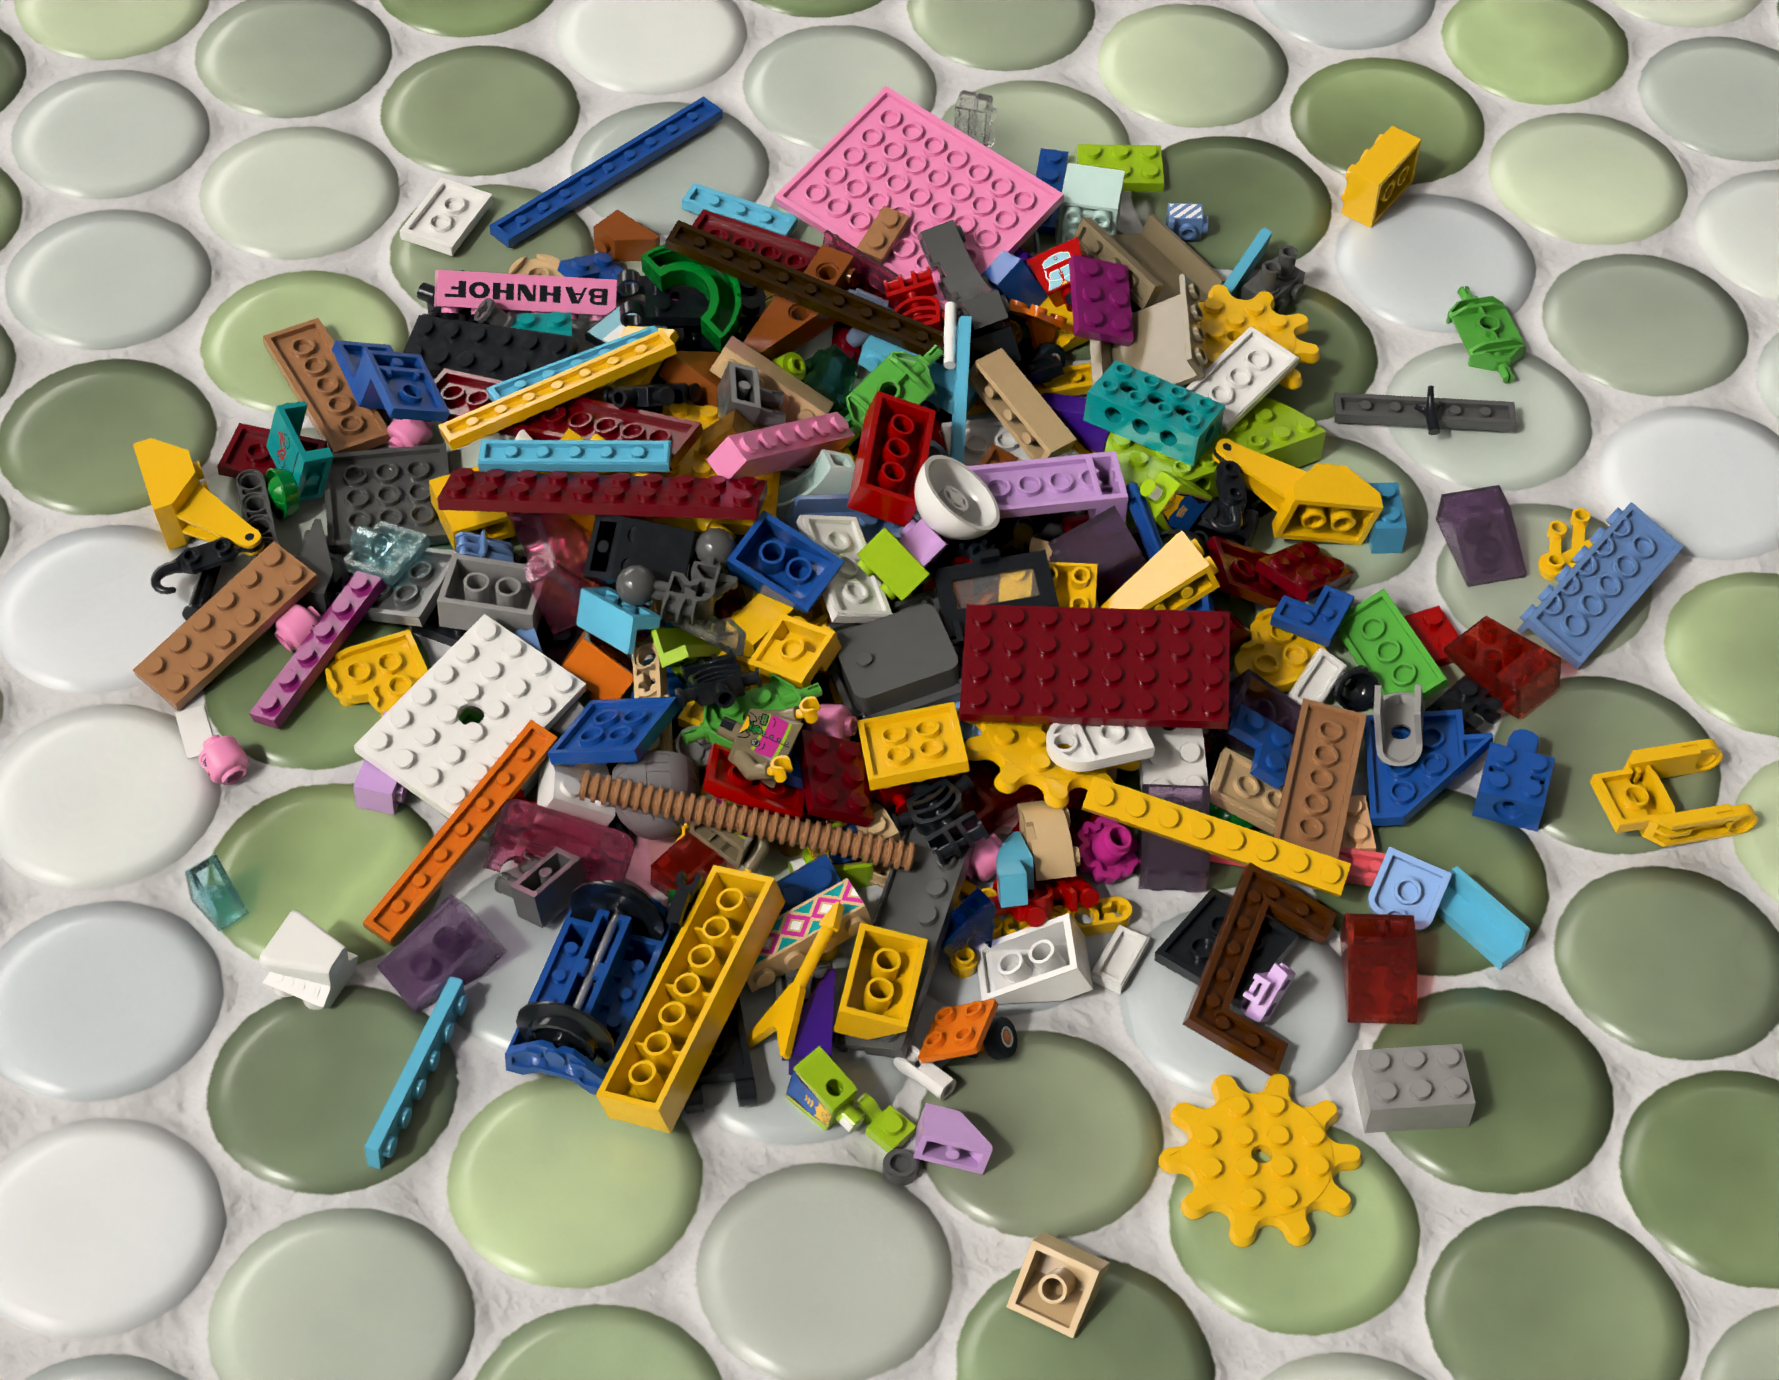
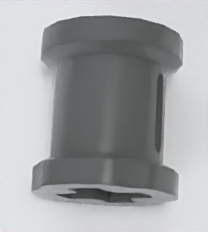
(492, 315)

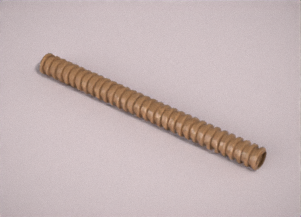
(747, 821)

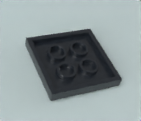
(1192, 942)

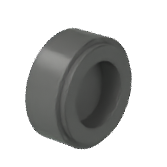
(900, 1167)

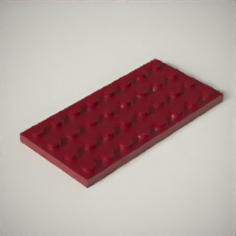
(1096, 666)

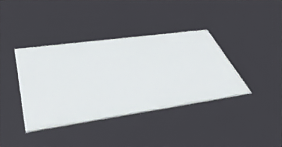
(193, 729)

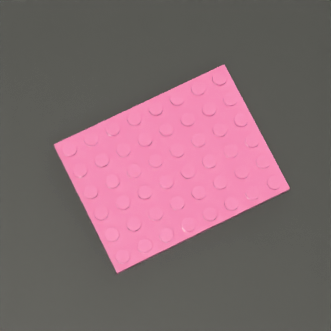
(925, 169)

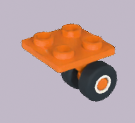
(1041, 329)
(966, 1031)

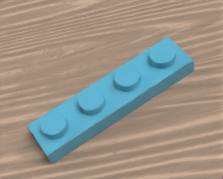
(727, 205)

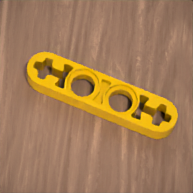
(1104, 906)

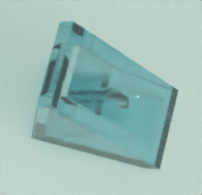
(214, 893)

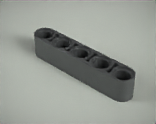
(256, 505)

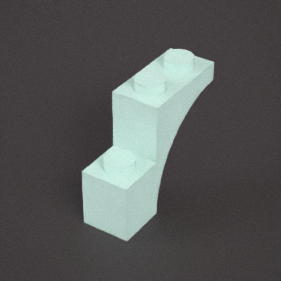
(828, 474)

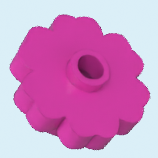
(1106, 850)

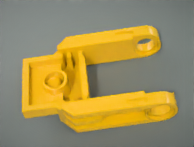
(1640, 802)

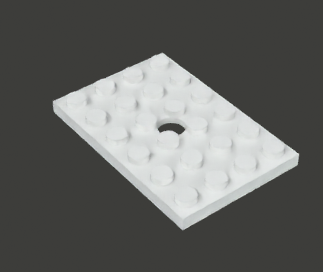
(487, 668)

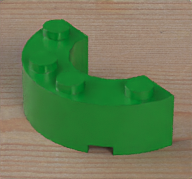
(722, 290)

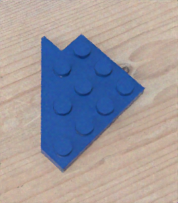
(1402, 791)

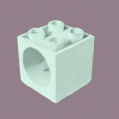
(1088, 194)

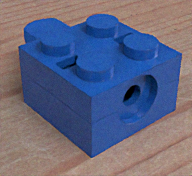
(1514, 782)

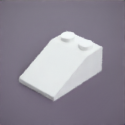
(560, 789)
(1035, 964)

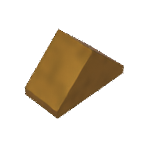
(717, 432)

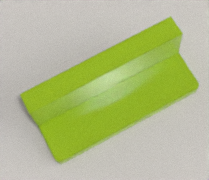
(680, 646)

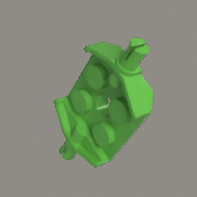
(1487, 348)
(899, 369)
(771, 696)

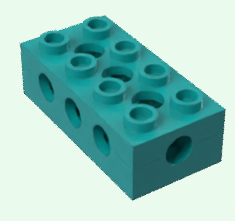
(1154, 412)

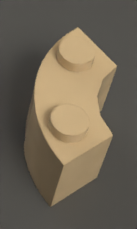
(1048, 840)

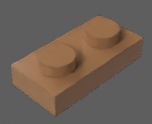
(884, 234)

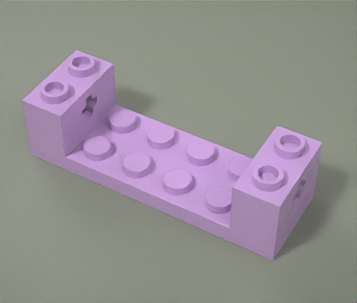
(1055, 485)

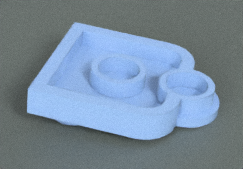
(1408, 888)

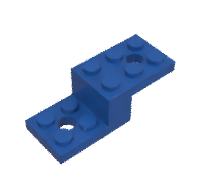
(390, 381)

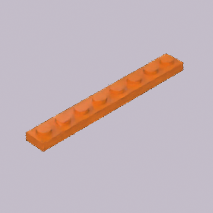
(459, 833)

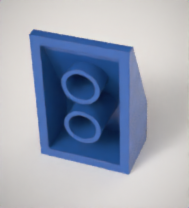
(783, 563)

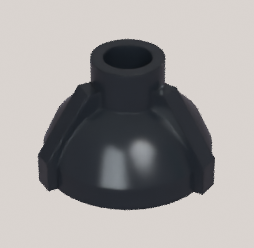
(1359, 692)

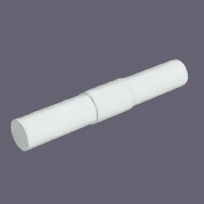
(950, 335)

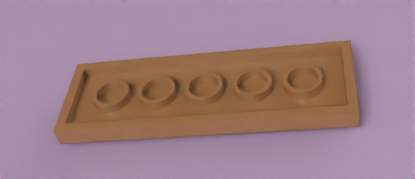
(314, 376)
(226, 625)
(1320, 777)

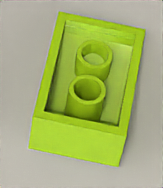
(892, 564)

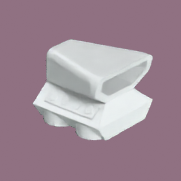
(307, 962)

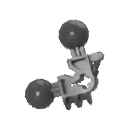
(680, 596)

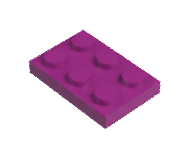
(1101, 300)

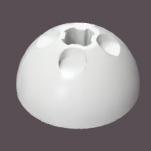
(954, 499)

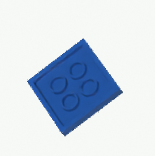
(614, 731)

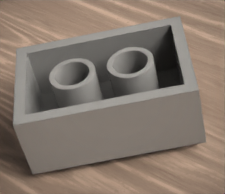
(486, 587)
(1413, 1088)

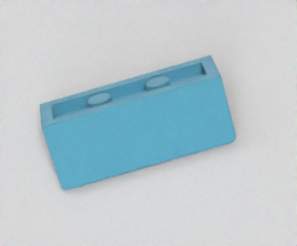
(613, 620)
(1482, 920)

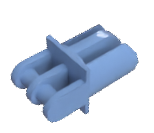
(483, 546)

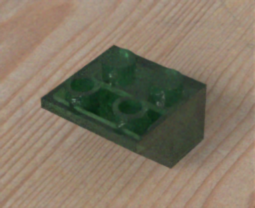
(831, 375)

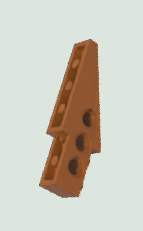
(789, 325)

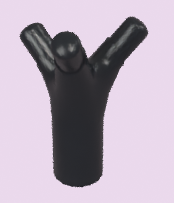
(1430, 412)

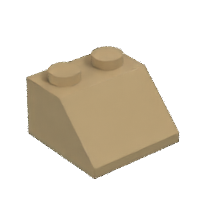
(1057, 1284)

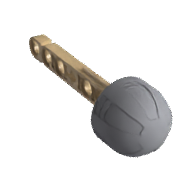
(660, 765)

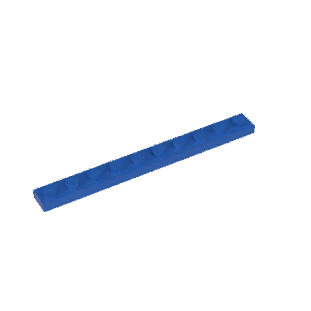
(605, 172)

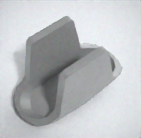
(1395, 711)

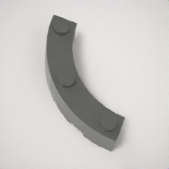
(960, 279)

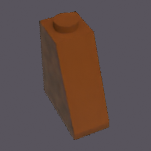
(693, 368)

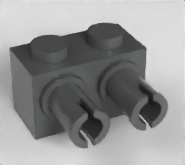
(1279, 278)
(741, 391)
(544, 886)

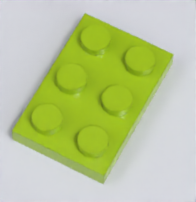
(1140, 162)

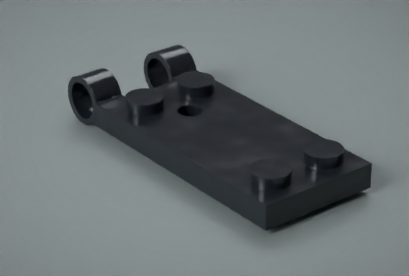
(686, 311)
(729, 1064)

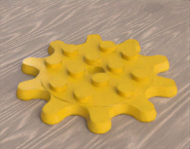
(1228, 318)
(1023, 760)
(1252, 1192)

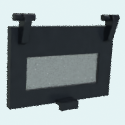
(992, 581)

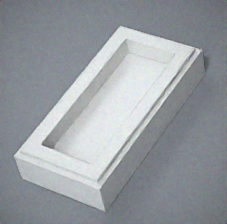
(1317, 677)
(1119, 959)

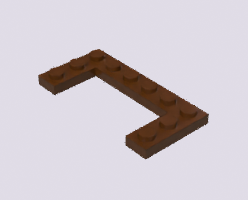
(1209, 1009)

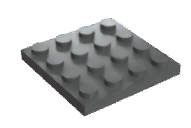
(384, 487)

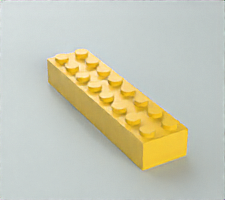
(691, 999)

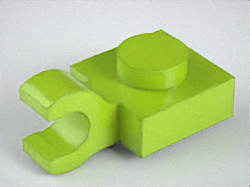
(885, 1127)

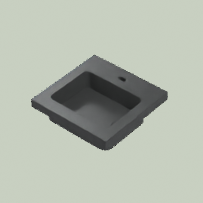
(897, 660)

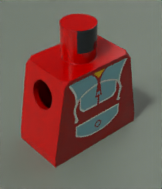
(1053, 271)

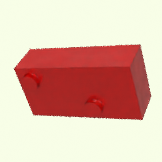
(889, 458)

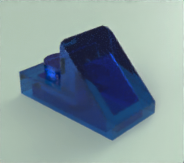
(971, 917)

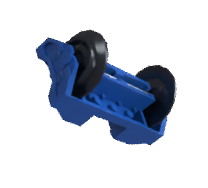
(609, 939)

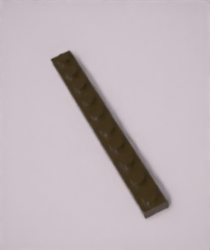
(804, 289)

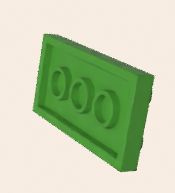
(1388, 646)

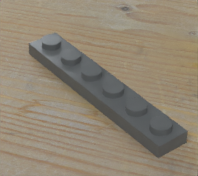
(1401, 412)

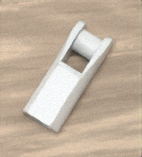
(927, 1074)

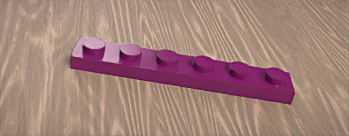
(317, 650)

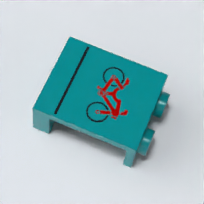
(307, 467)

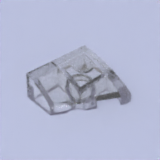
(717, 632)

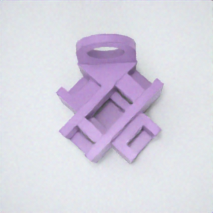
(1264, 1000)

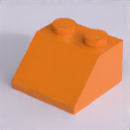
(600, 666)

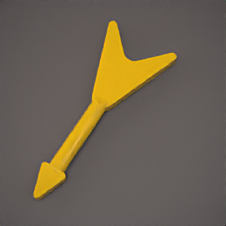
(786, 1010)

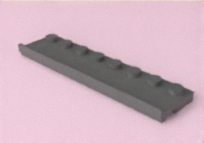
(920, 906)

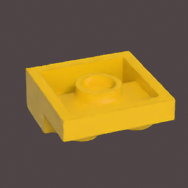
(795, 650)

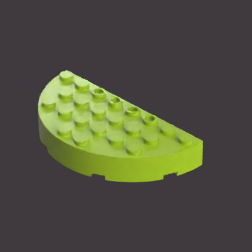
(1267, 429)

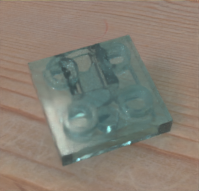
(385, 550)

